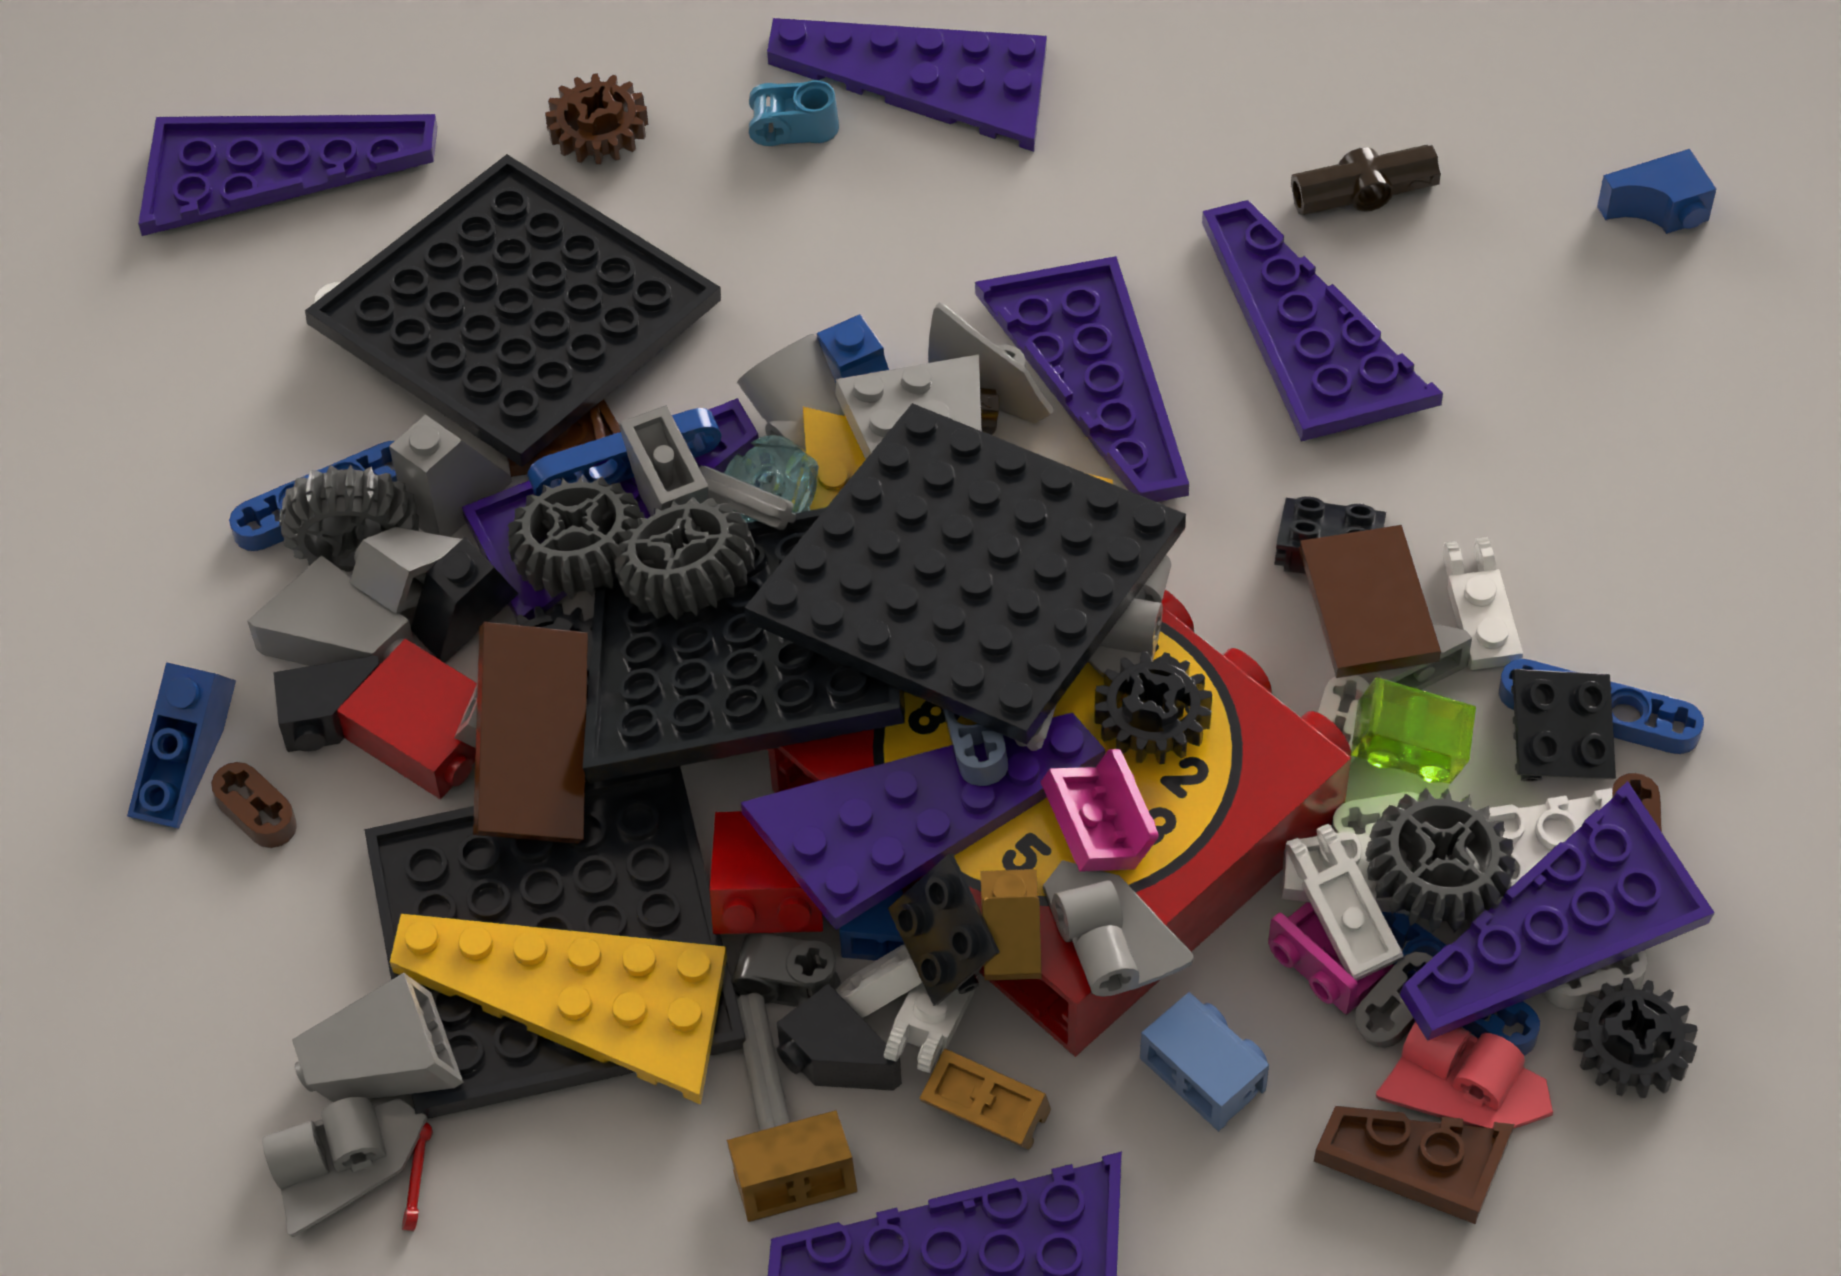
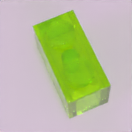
(1413, 731)

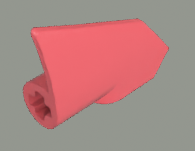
(1466, 1080)

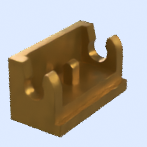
(986, 1098)
(792, 1165)

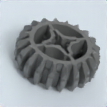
(341, 508)
(572, 535)
(685, 558)
(1446, 887)

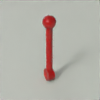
(411, 1212)

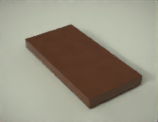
(530, 733)

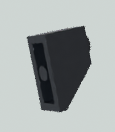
(457, 599)
(310, 699)
(835, 1045)

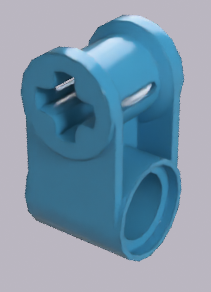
(797, 111)

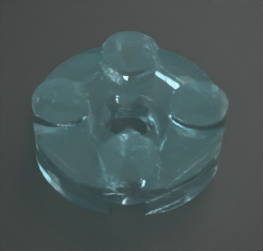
(788, 462)

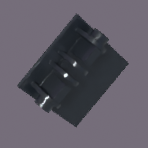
(1311, 519)
(1563, 725)
(944, 931)

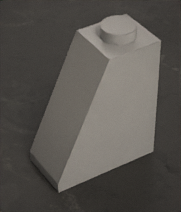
(443, 475)
(326, 620)
(379, 1046)

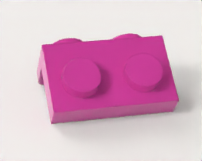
(1101, 814)
(1306, 947)

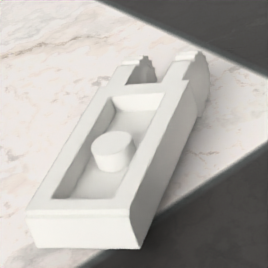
(1482, 606)
(1345, 907)
(926, 1025)

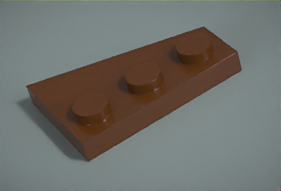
(1421, 1160)

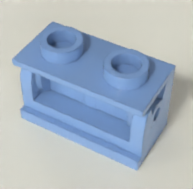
(1204, 1060)

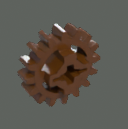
(600, 118)

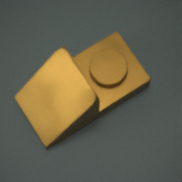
(1013, 919)

